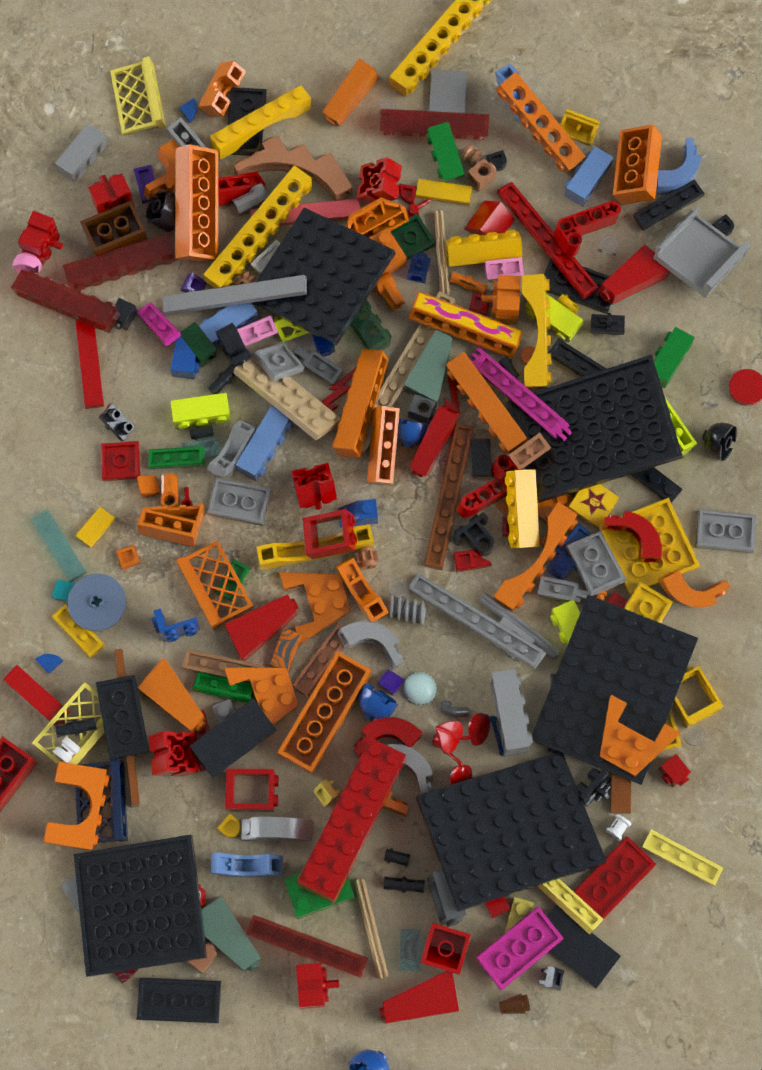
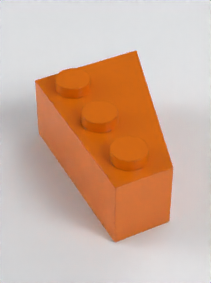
(172, 524)

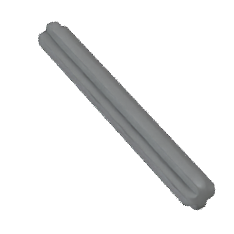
(501, 611)

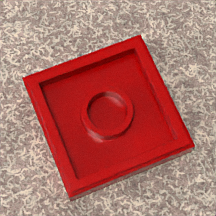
(120, 461)

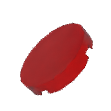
(746, 387)

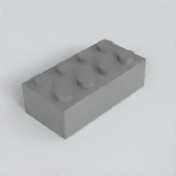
(509, 712)

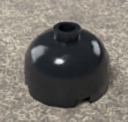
(718, 440)

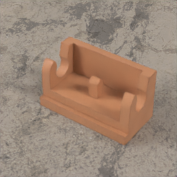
(529, 451)

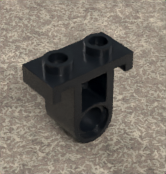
(232, 344)
(474, 534)

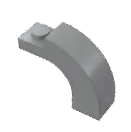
(238, 440)
(375, 634)
(417, 765)
(277, 828)

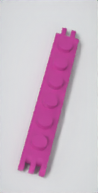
(520, 395)

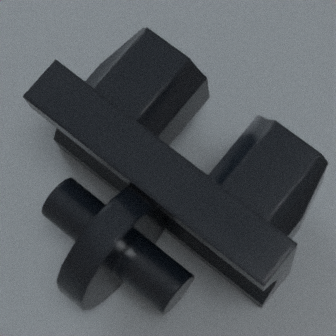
(607, 324)
(116, 422)
(597, 789)

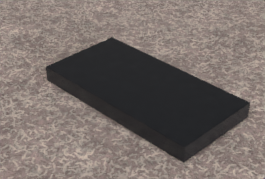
(243, 103)
(560, 285)
(122, 717)
(232, 738)
(580, 951)
(179, 1000)

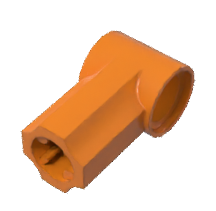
(387, 288)
(169, 489)

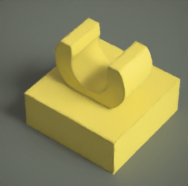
(325, 792)

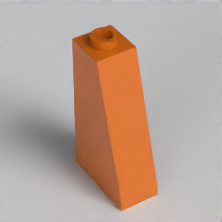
(351, 92)
(170, 695)

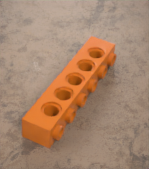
(550, 125)

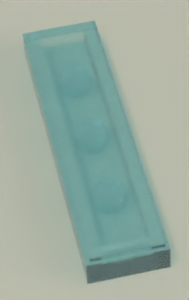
(59, 545)

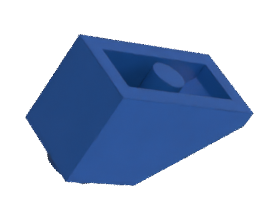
(184, 361)
(364, 512)

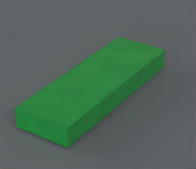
(176, 457)
(220, 687)

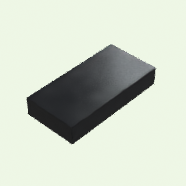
(481, 457)

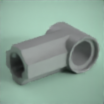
(250, 200)

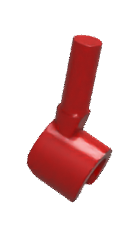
(413, 208)
(187, 501)

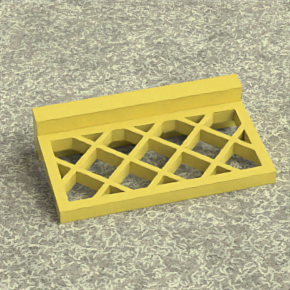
(153, 96)
(85, 742)

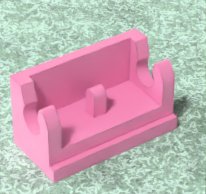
(510, 266)
(257, 331)

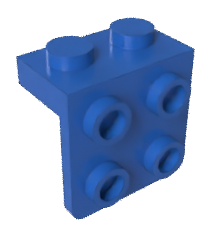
(172, 632)

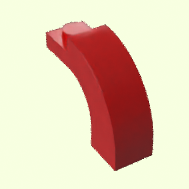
(642, 530)
(388, 727)

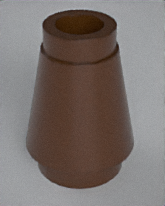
(515, 1005)

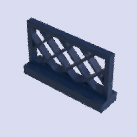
(117, 805)

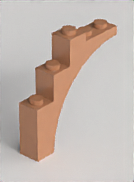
(276, 158)

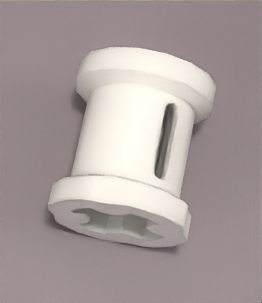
(618, 827)

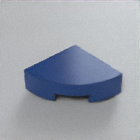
(189, 110)
(49, 662)

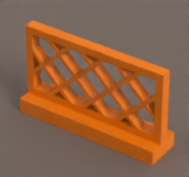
(198, 587)

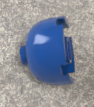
(410, 432)
(375, 703)
(369, 1060)

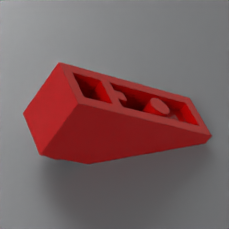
(236, 186)

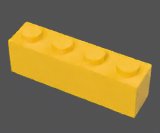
(483, 248)
(522, 508)

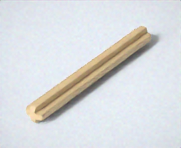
(441, 252)
(371, 928)

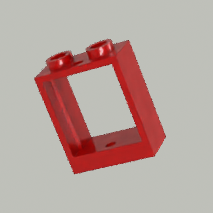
(311, 534)
(230, 804)

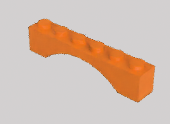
(513, 589)

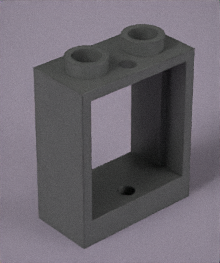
(443, 900)

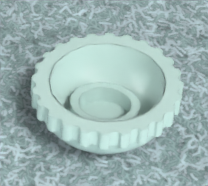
(420, 688)

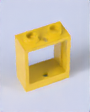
(715, 706)

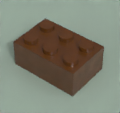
(114, 228)

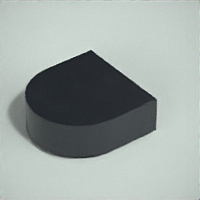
(498, 159)
(724, 225)

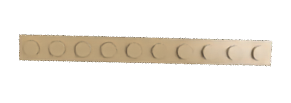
(395, 382)

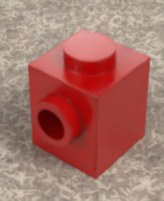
(674, 771)

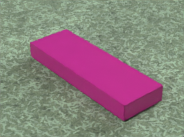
(158, 324)

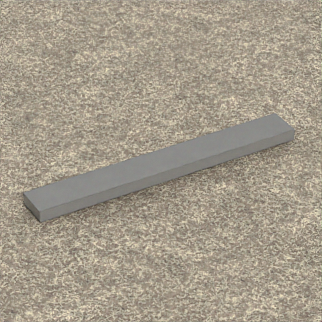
(235, 295)
(476, 621)

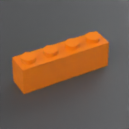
(383, 445)

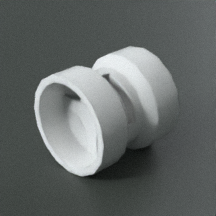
(70, 746)

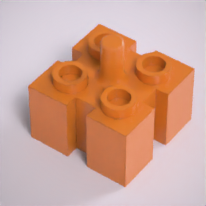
(505, 299)

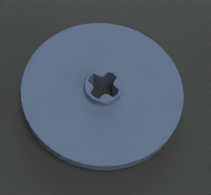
(83, 595)

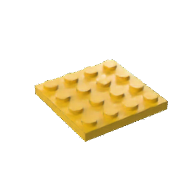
(676, 549)

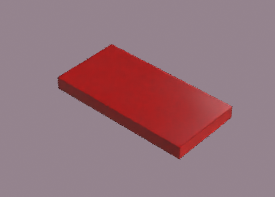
(616, 878)

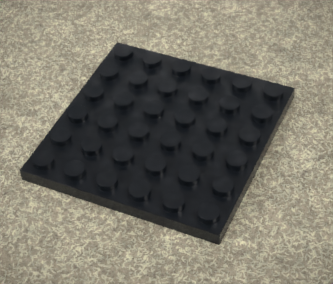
(338, 269)
(139, 906)

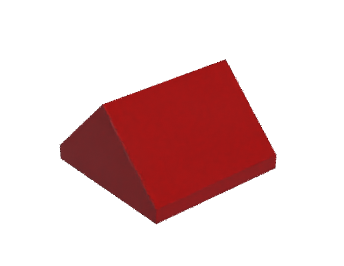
(490, 217)

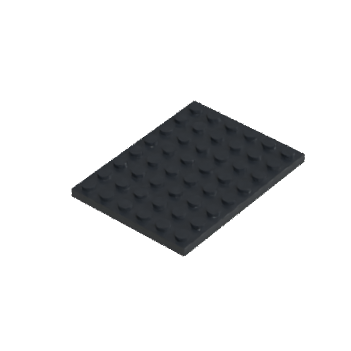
(615, 424)
(619, 657)
(510, 830)

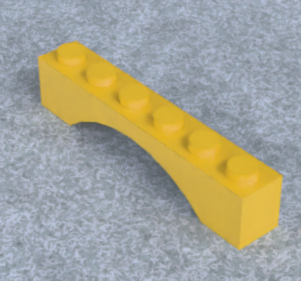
(236, 134)
(536, 371)
(285, 554)

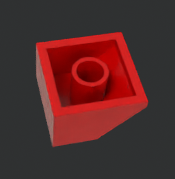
(445, 948)

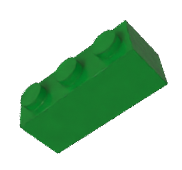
(445, 152)
(672, 354)

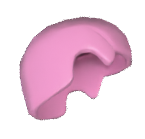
(26, 262)

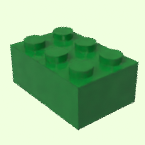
(307, 903)

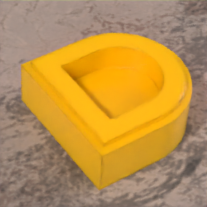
(230, 827)

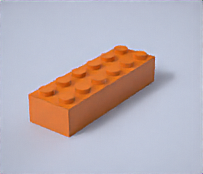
(196, 203)
(324, 713)

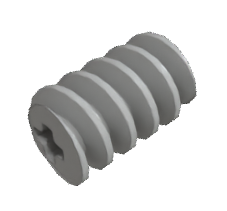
(406, 609)

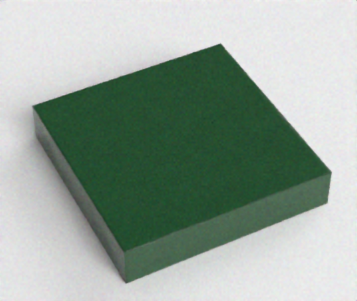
(413, 237)

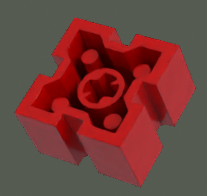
(379, 181)
(110, 193)
(40, 236)
(314, 486)
(173, 754)
(313, 985)

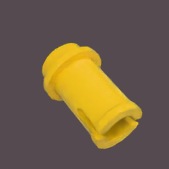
(569, 304)

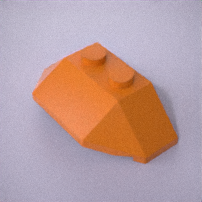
(377, 217)

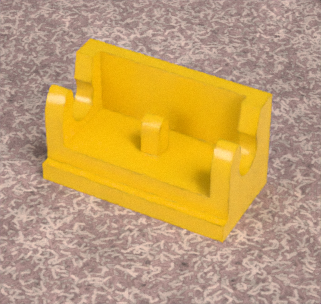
(580, 127)

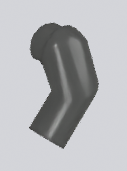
(453, 711)

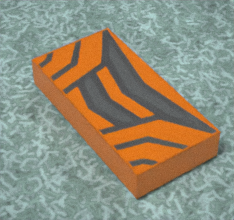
(286, 649)

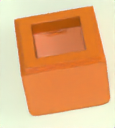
(148, 485)

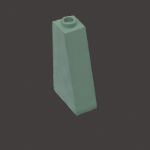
(429, 371)
(227, 934)

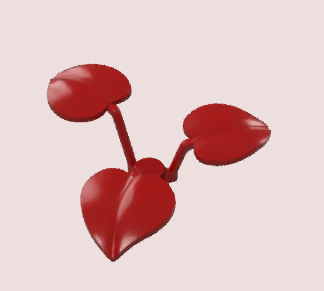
(448, 737)

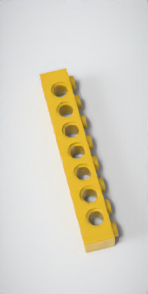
(442, 28)
(294, 179)

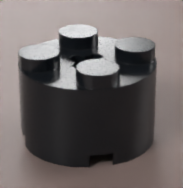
(162, 211)

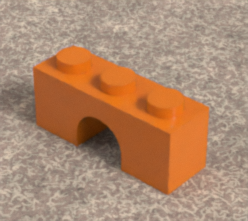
(226, 77)

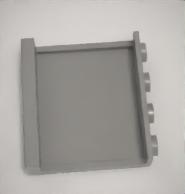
(699, 253)

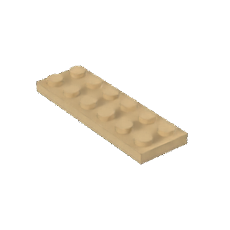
(289, 399)

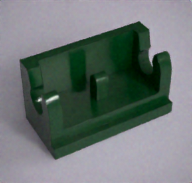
(199, 344)

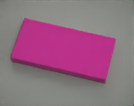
(519, 948)

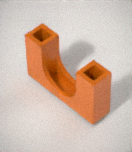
(92, 782)

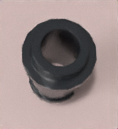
(507, 364)
(201, 432)
(396, 857)

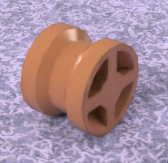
(471, 155)

